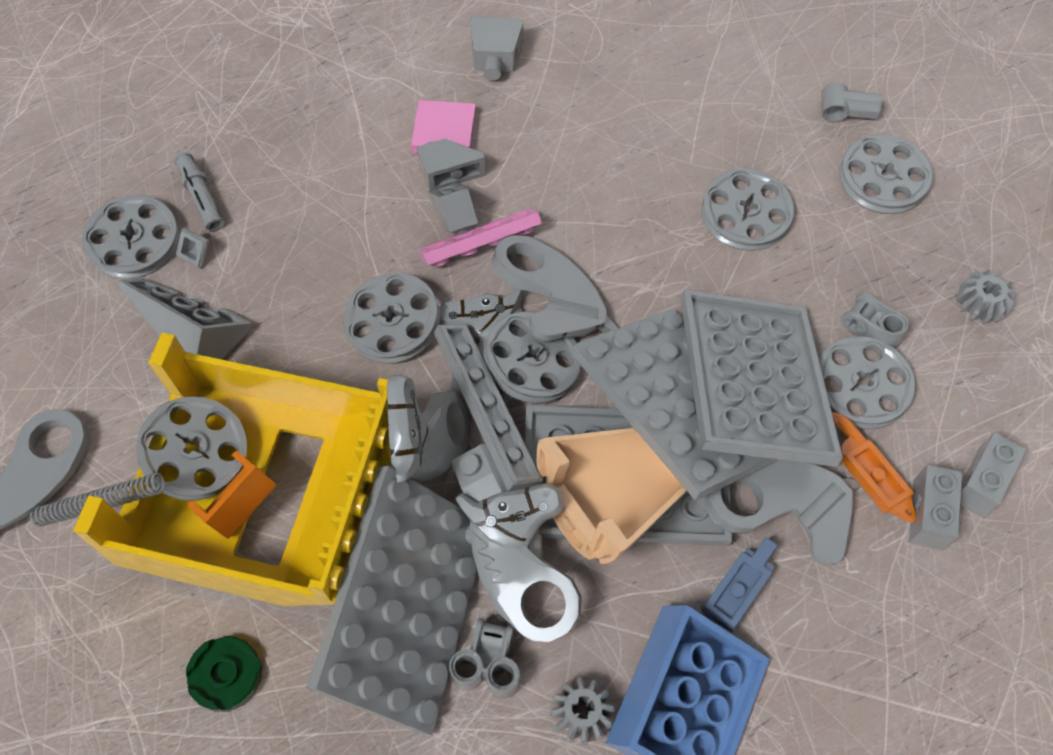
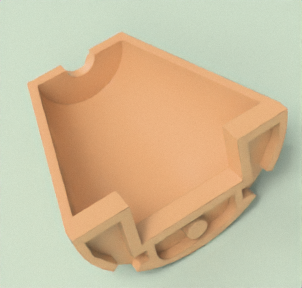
(609, 488)

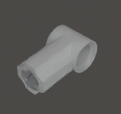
(840, 103)

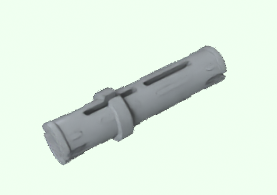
(195, 183)

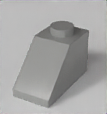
(449, 162)
(453, 208)

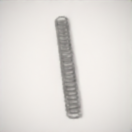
(118, 501)

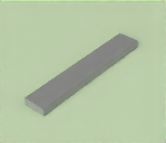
(487, 407)

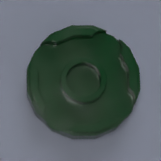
(223, 674)

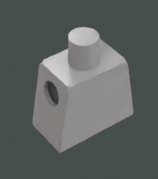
(496, 44)

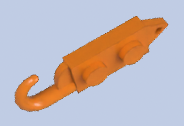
(874, 472)

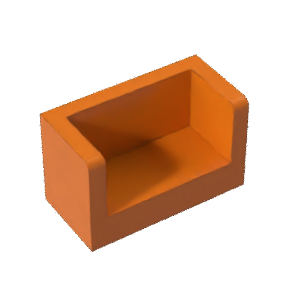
(236, 500)

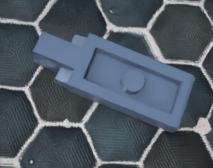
(740, 586)

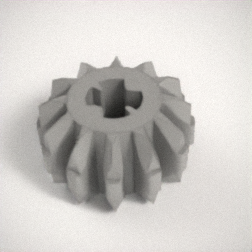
(986, 296)
(594, 718)

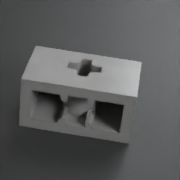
(990, 474)
(936, 507)

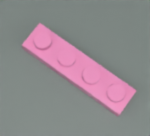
(490, 233)

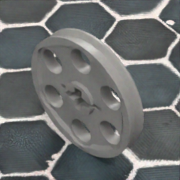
(885, 185)
(757, 217)
(141, 242)
(399, 328)
(529, 368)
(879, 386)
(194, 431)

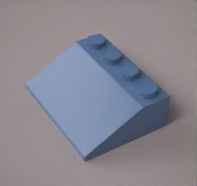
(688, 689)

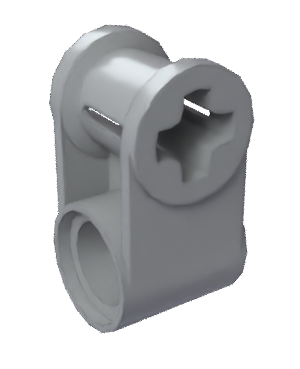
(875, 320)

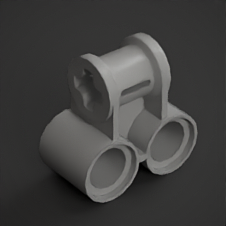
(489, 654)

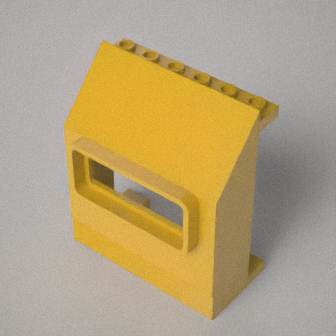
(172, 542)

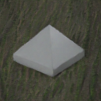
(192, 247)

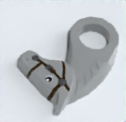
(420, 442)
(507, 566)

